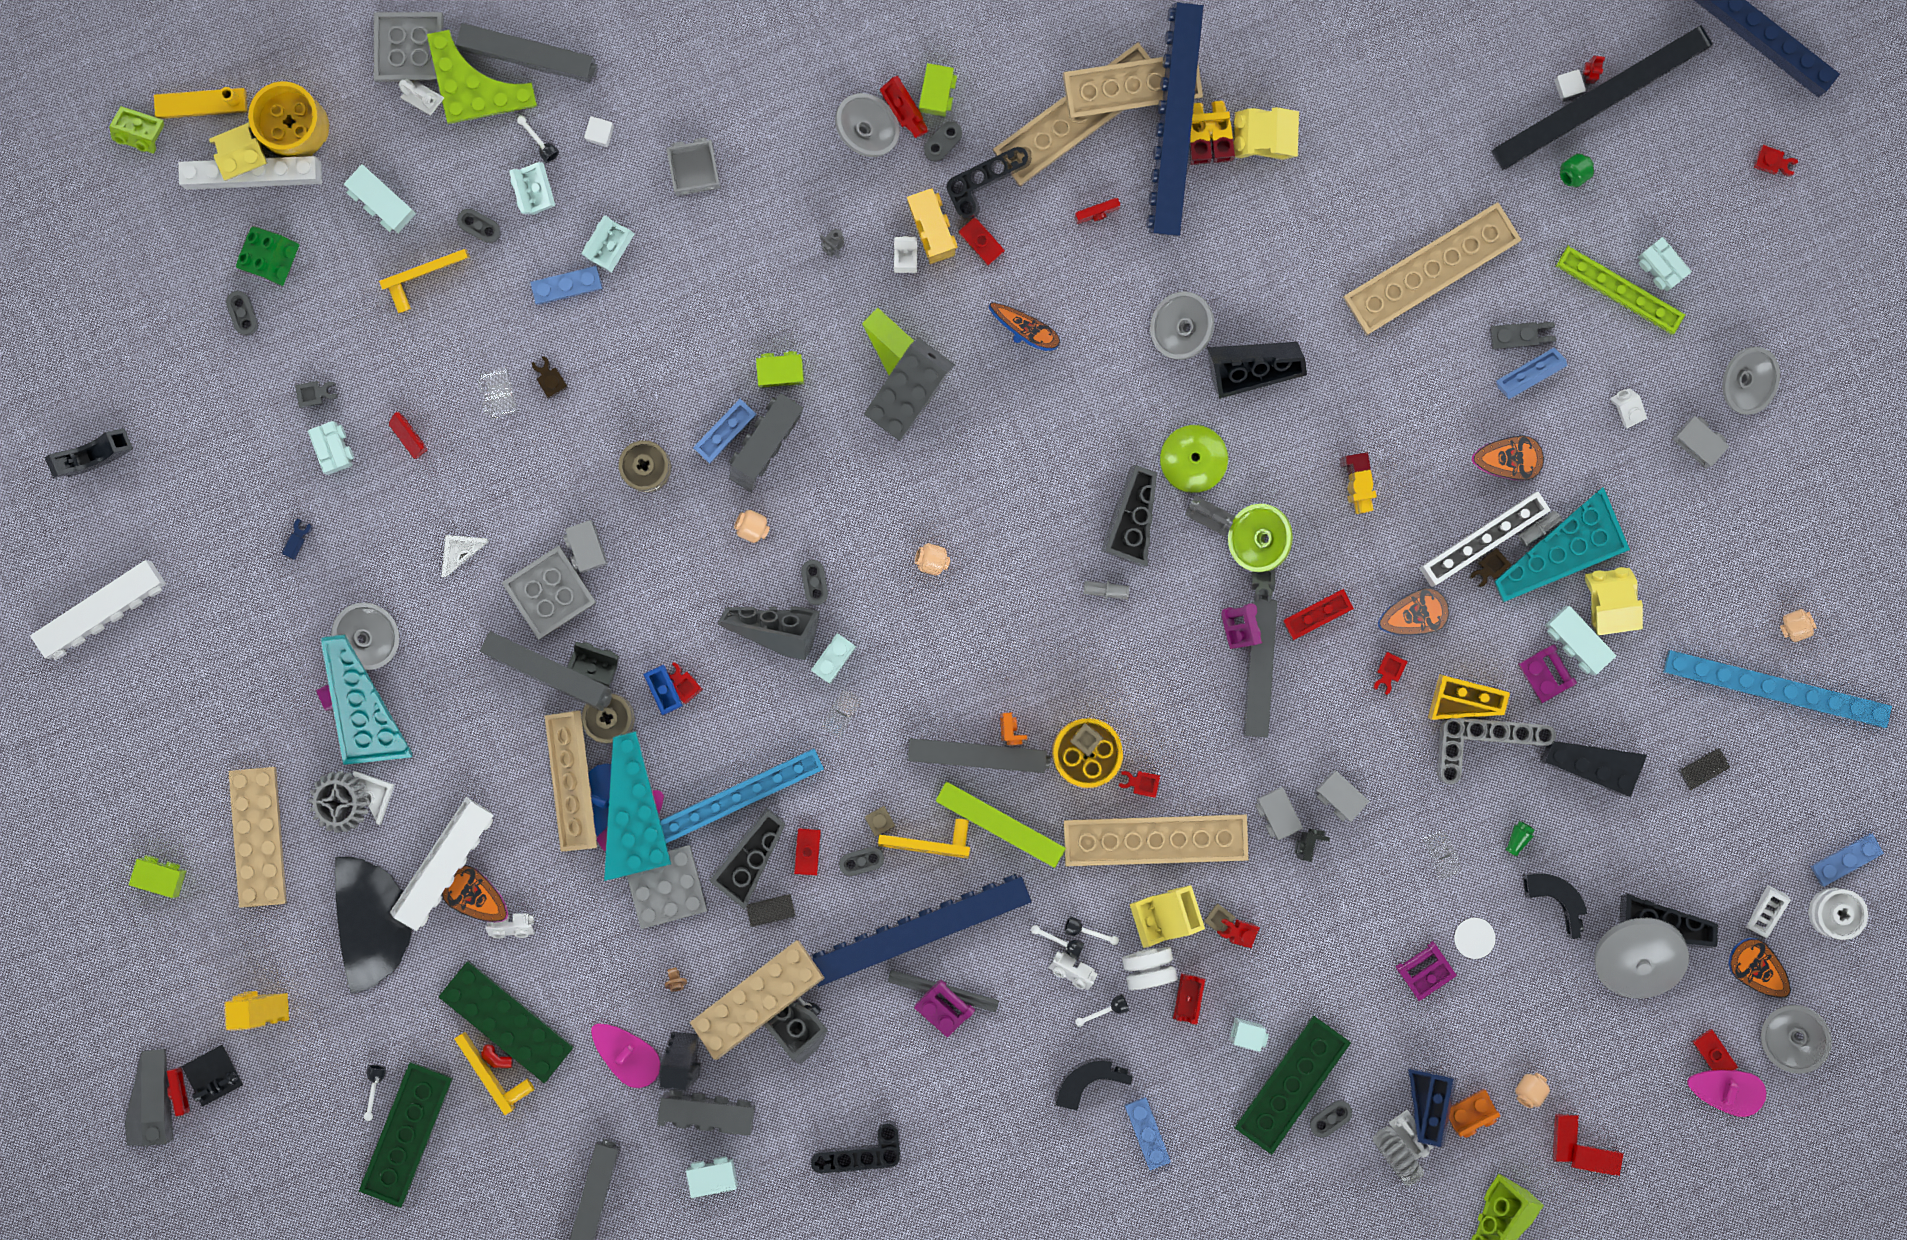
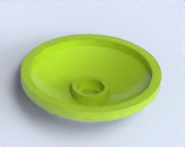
(1182, 470)
(1248, 535)

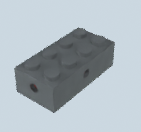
(909, 389)

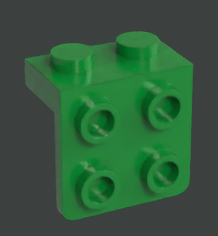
(267, 255)

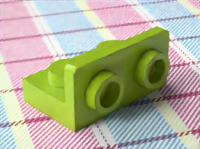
(136, 129)

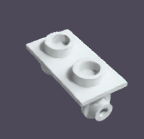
(420, 96)
(520, 927)
(1082, 977)
(1405, 1128)

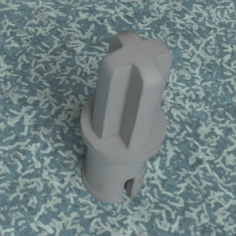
(1539, 528)
(1106, 590)

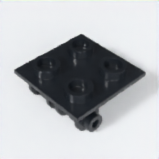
(212, 1075)

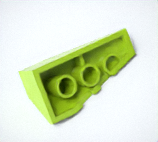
(886, 338)
(1507, 1211)

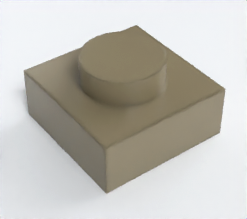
(1086, 739)
(879, 821)
(1215, 917)

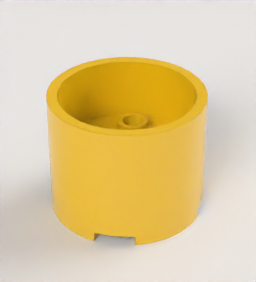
(276, 108)
(1089, 771)

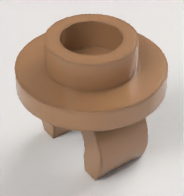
(675, 983)

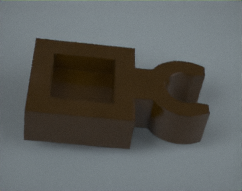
(551, 380)
(1492, 565)

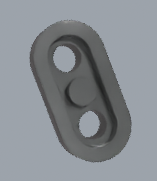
(943, 141)
(479, 226)
(241, 314)
(815, 582)
(861, 861)
(1331, 1120)

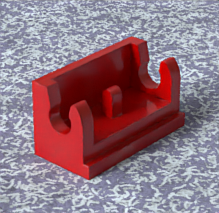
(1189, 998)

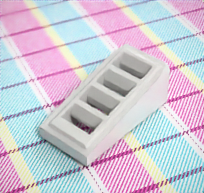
(1761, 907)

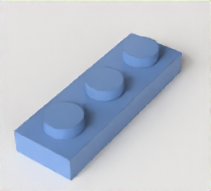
(566, 285)
(1531, 373)
(725, 431)
(1847, 859)
(1147, 1133)

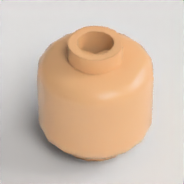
(751, 526)
(932, 559)
(1798, 625)
(1532, 1090)

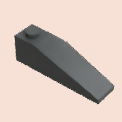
(781, 631)
(797, 1031)
(149, 1108)

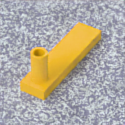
(200, 103)
(394, 282)
(956, 849)
(504, 1099)

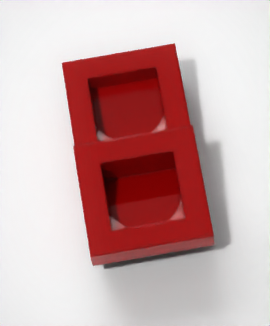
(1597, 1160)

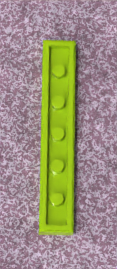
(1620, 290)
(1000, 824)

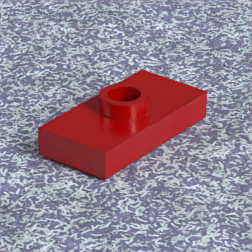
(1097, 212)
(981, 241)
(807, 851)
(1714, 1052)
(177, 1091)

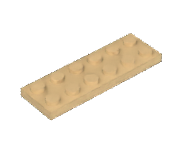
(1116, 87)
(570, 781)
(257, 837)
(757, 1000)

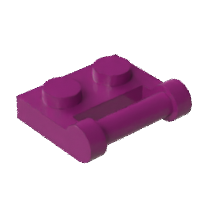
(1245, 633)
(1540, 677)
(1429, 978)
(939, 1013)

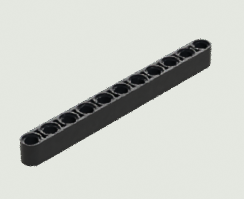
(1602, 97)

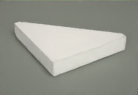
(458, 550)
(379, 795)

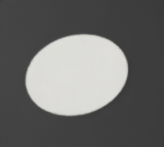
(1474, 938)

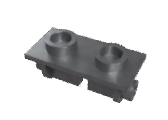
(832, 242)
(1210, 515)

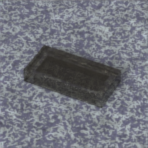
(1704, 768)
(770, 910)

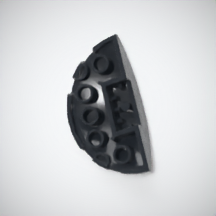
(368, 932)

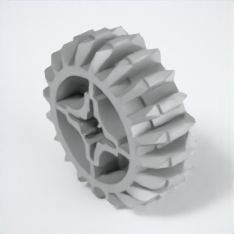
(341, 785)
(1398, 1156)

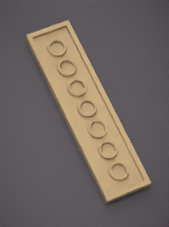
(1055, 133)
(1432, 268)
(1156, 840)

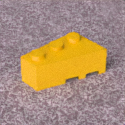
(932, 225)
(1466, 699)
(253, 1010)

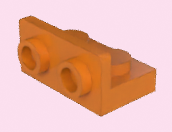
(1008, 725)
(1473, 1113)

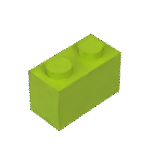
(936, 90)
(780, 370)
(157, 877)

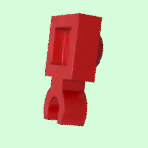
(1593, 69)
(1772, 160)
(1390, 669)
(684, 684)
(1143, 783)
(1241, 933)

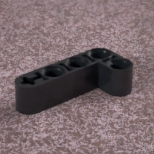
(990, 177)
(855, 1154)

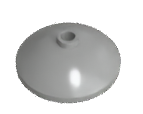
(873, 118)
(1171, 321)
(1751, 380)
(376, 629)
(1784, 1046)

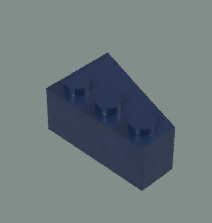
(1432, 1105)

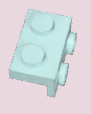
(532, 189)
(607, 244)

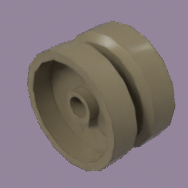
(631, 466)
(602, 731)

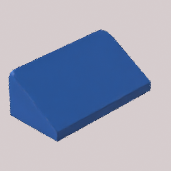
(663, 690)

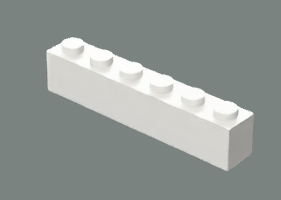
(276, 173)
(1484, 539)
(98, 610)
(441, 864)

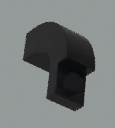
(91, 455)
(1568, 897)
(1082, 1075)

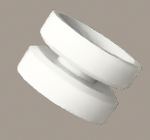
(1851, 917)
(1150, 972)

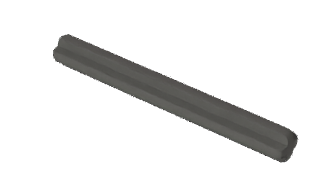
(925, 985)

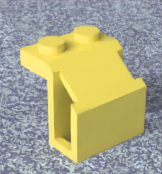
(1266, 133)
(237, 152)
(1614, 601)
(1167, 916)

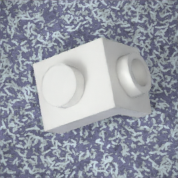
(905, 254)
(1629, 407)

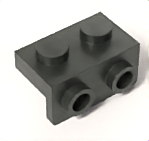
(594, 662)
(1306, 845)

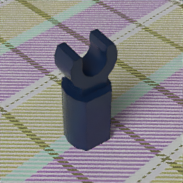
(296, 540)

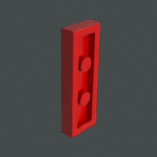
(1318, 614)

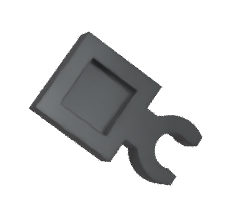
(311, 393)
(1263, 584)

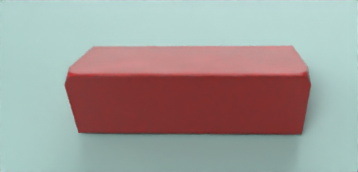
(407, 435)
(1565, 1137)

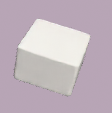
(1570, 85)
(599, 131)

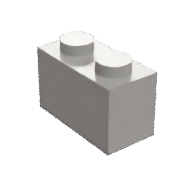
(1701, 441)
(585, 546)
(1341, 796)
(1278, 813)

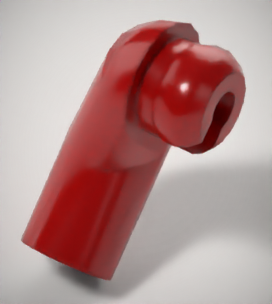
(490, 1057)

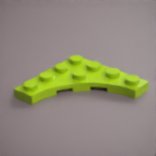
(469, 92)

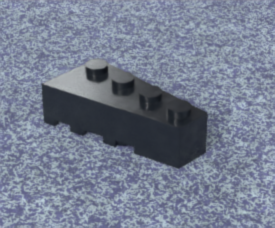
(1254, 366)
(1600, 766)
(1694, 930)
(679, 1064)

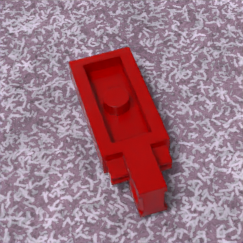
(903, 106)

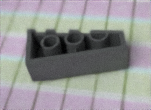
(706, 1112)

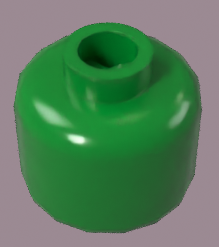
(1576, 170)

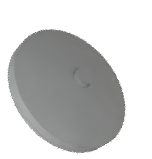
(1641, 958)

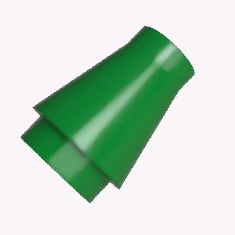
(1519, 838)

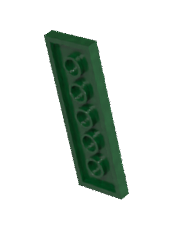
(506, 1022)
(1292, 1084)
(406, 1134)

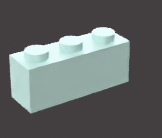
(379, 199)
(1579, 641)

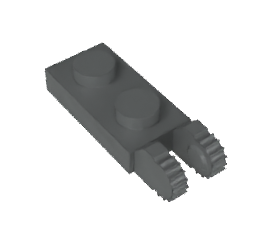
(1520, 335)

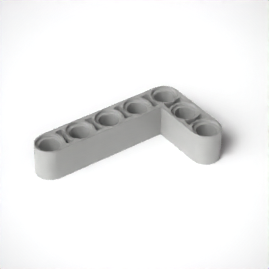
(1486, 734)

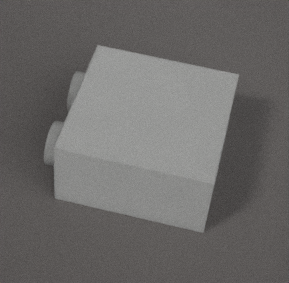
(693, 167)

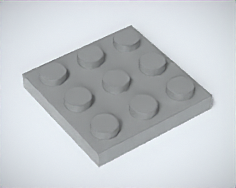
(403, 45)
(549, 592)
(668, 891)

